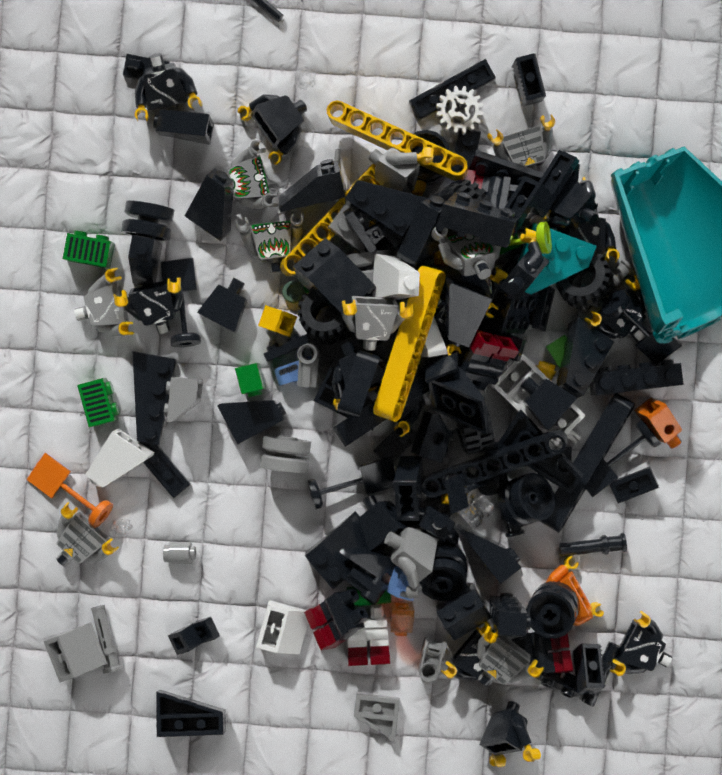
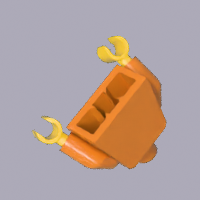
(562, 575)

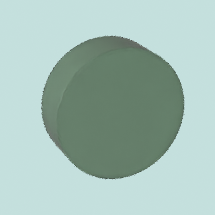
(293, 291)

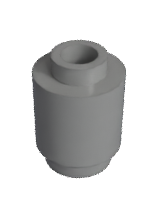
(179, 553)

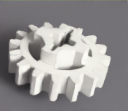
(467, 105)

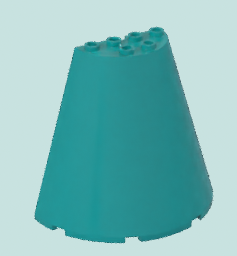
(674, 240)

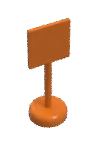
(50, 476)

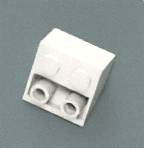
(282, 629)

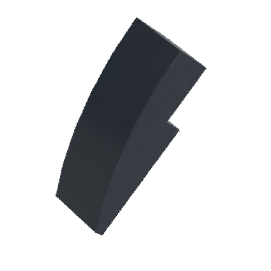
(372, 561)

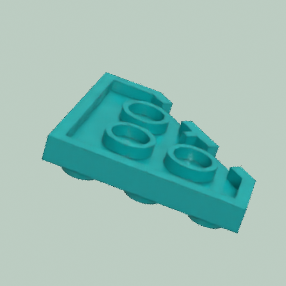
(566, 258)

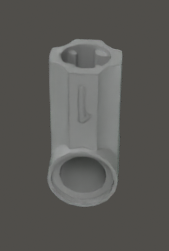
(308, 367)

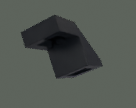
(193, 635)

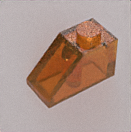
(401, 618)

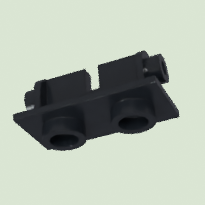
(566, 684)

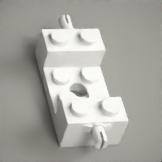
(509, 389)

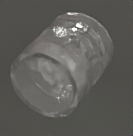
(478, 509)

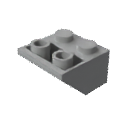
(183, 396)
(75, 652)

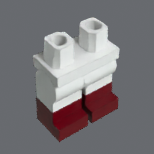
(377, 635)

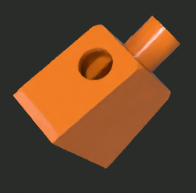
(660, 421)

